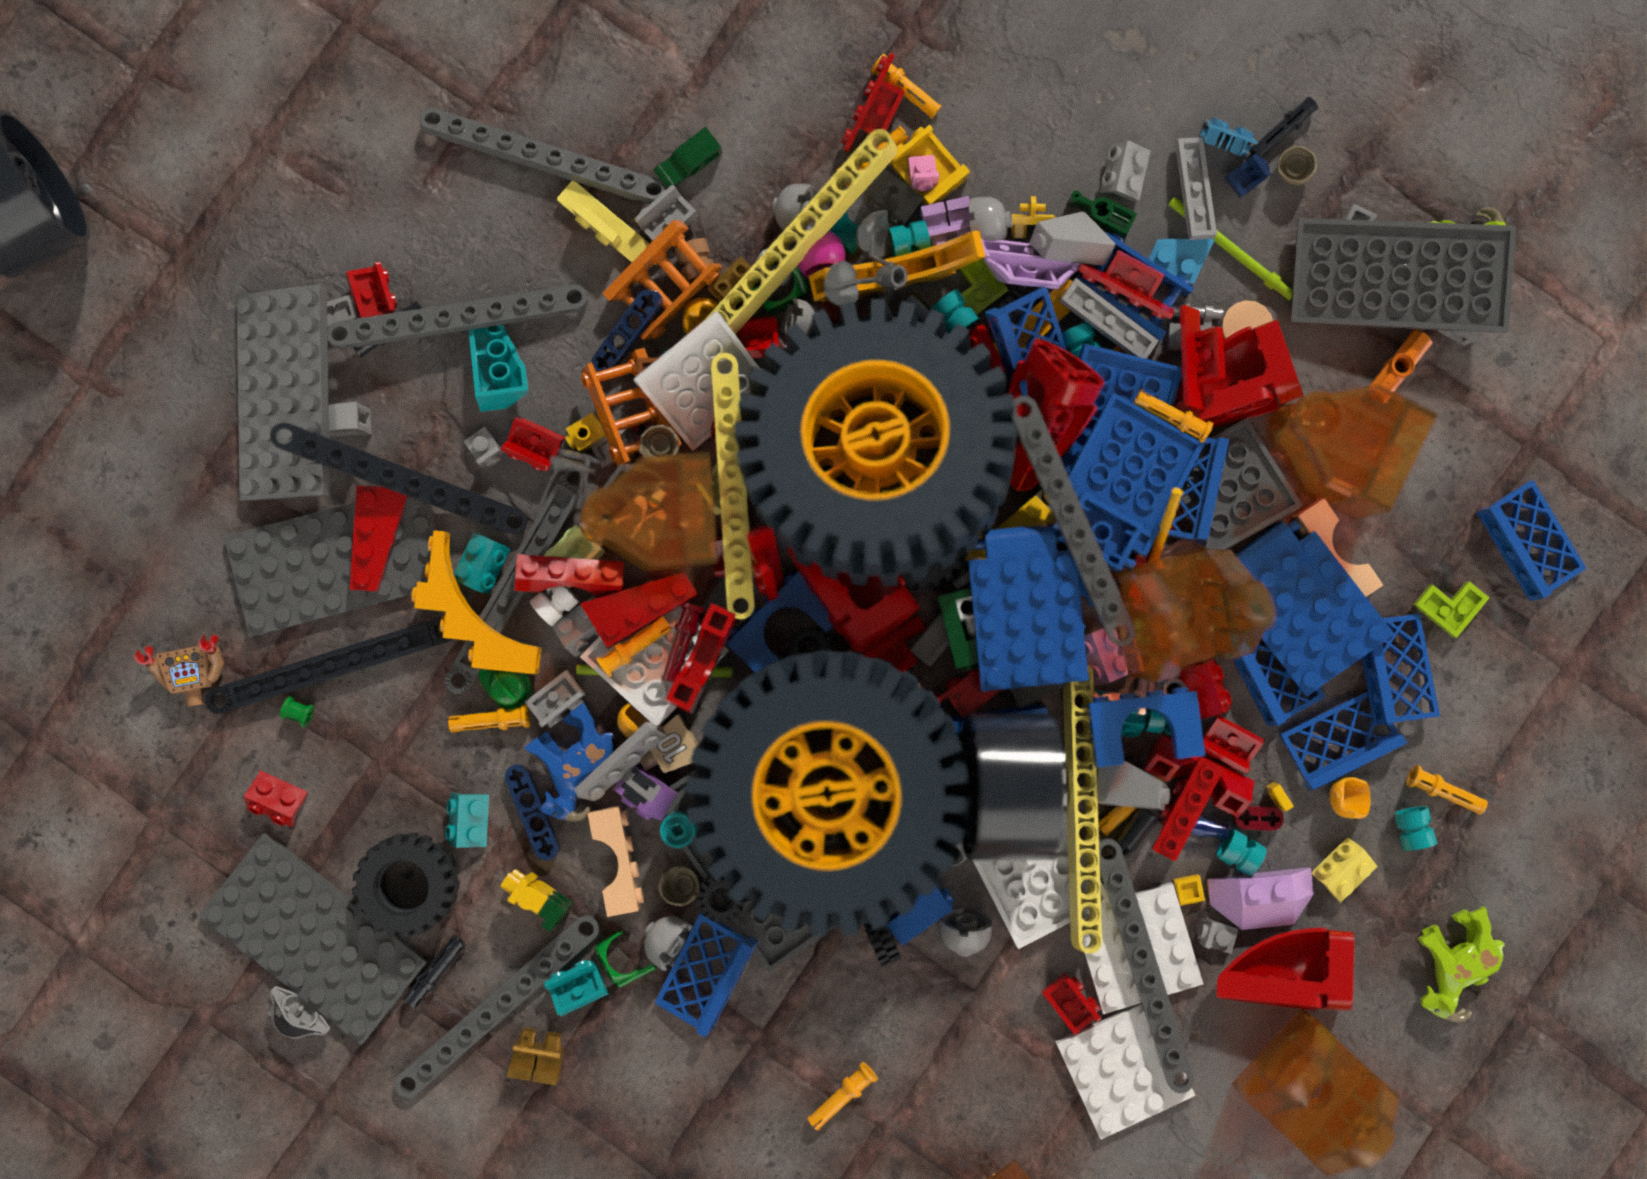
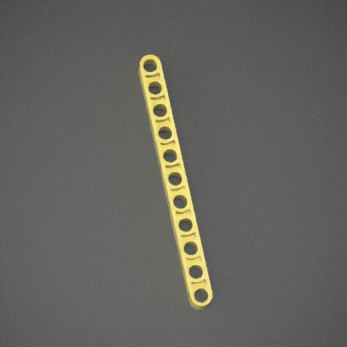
(797, 232)
(1076, 820)

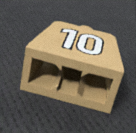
(673, 749)

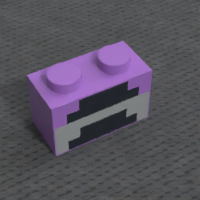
(645, 792)

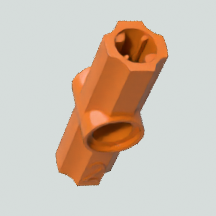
(1408, 355)

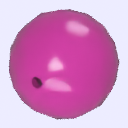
(822, 254)

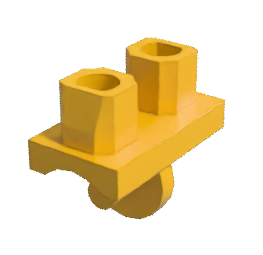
(1021, 221)

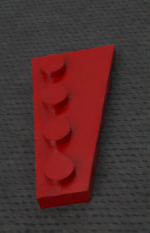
(374, 533)
(635, 608)

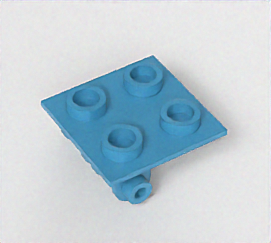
(1239, 143)

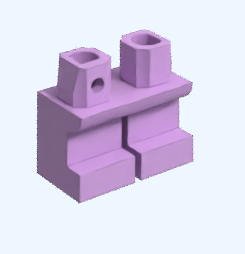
(957, 217)

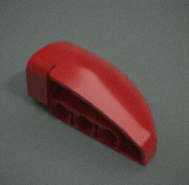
(1255, 374)
(1065, 398)
(858, 611)
(1294, 971)

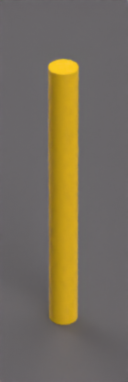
(1165, 524)

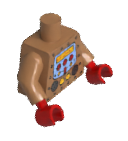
(186, 669)

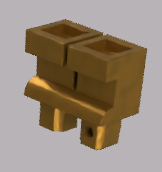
(728, 279)
(525, 1056)

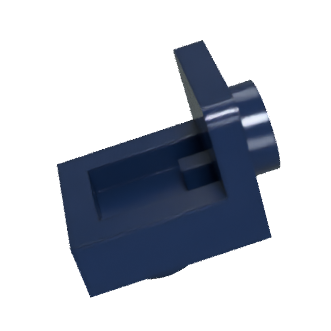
(1248, 175)

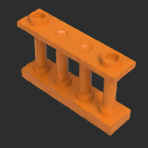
(656, 254)
(591, 381)

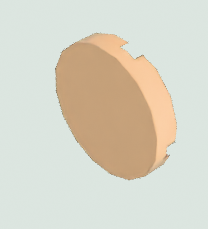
(1244, 315)

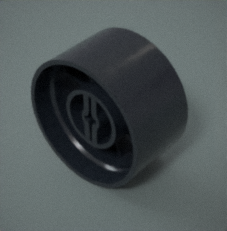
(36, 202)
(1013, 787)

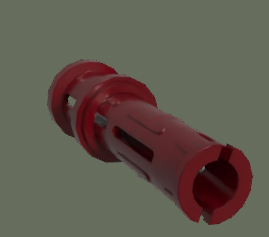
(682, 628)

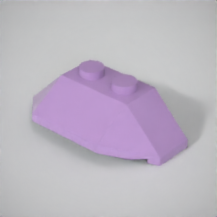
(1023, 265)
(1263, 898)

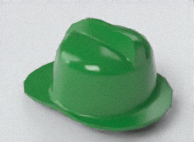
(506, 687)

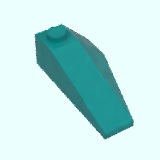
(497, 369)

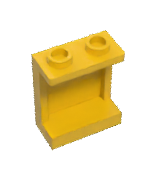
(925, 143)

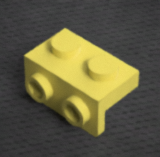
(1344, 869)

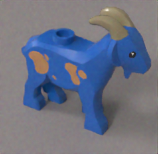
(573, 765)

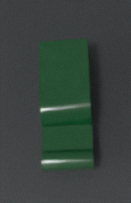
(689, 158)
(1116, 217)

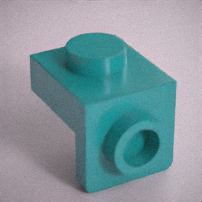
(846, 231)

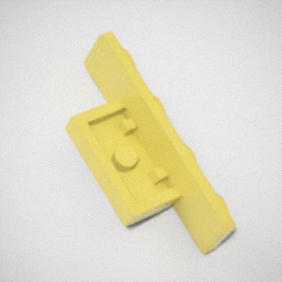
(602, 221)

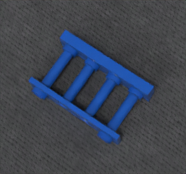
(1178, 286)

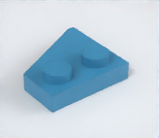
(1181, 256)

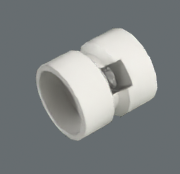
(553, 603)

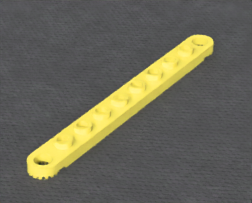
(732, 487)

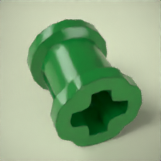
(297, 712)

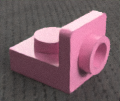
(922, 173)

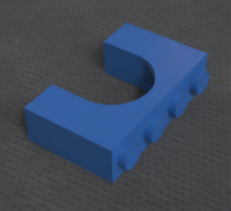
(750, 641)
(1178, 710)
(925, 913)

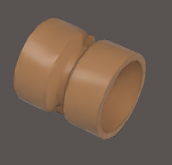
(701, 247)

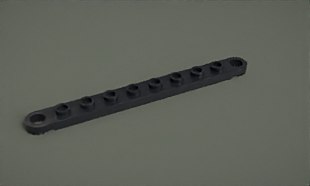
(398, 478)
(327, 666)

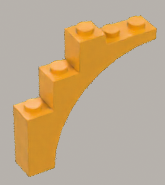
(921, 266)
(460, 622)

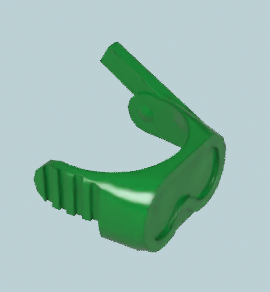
(799, 290)
(620, 979)

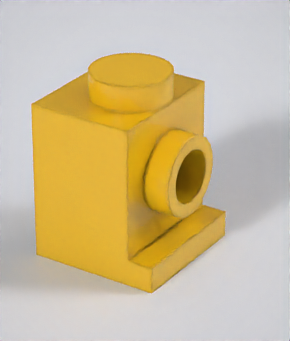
(594, 429)

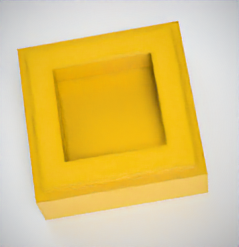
(1279, 796)
(1189, 889)

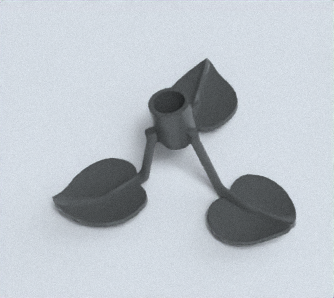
(874, 237)
(585, 487)

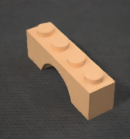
(1323, 520)
(610, 827)

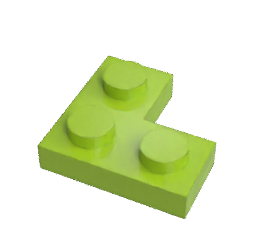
(984, 286)
(1453, 613)

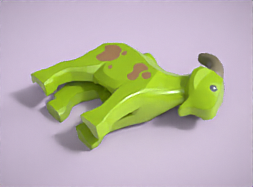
(1461, 965)

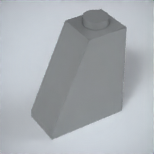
(1072, 240)
(349, 419)
(1130, 787)

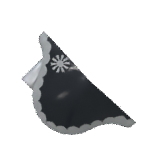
(295, 1016)

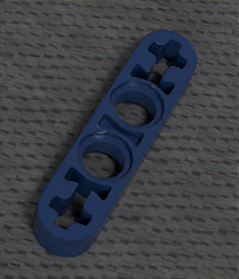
(623, 328)
(528, 813)

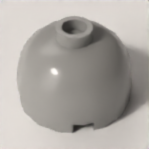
(791, 203)
(990, 218)
(798, 313)
(966, 931)
(665, 940)

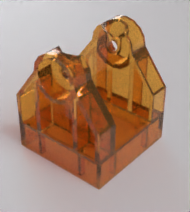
(1351, 446)
(656, 514)
(1217, 615)
(1350, 1118)

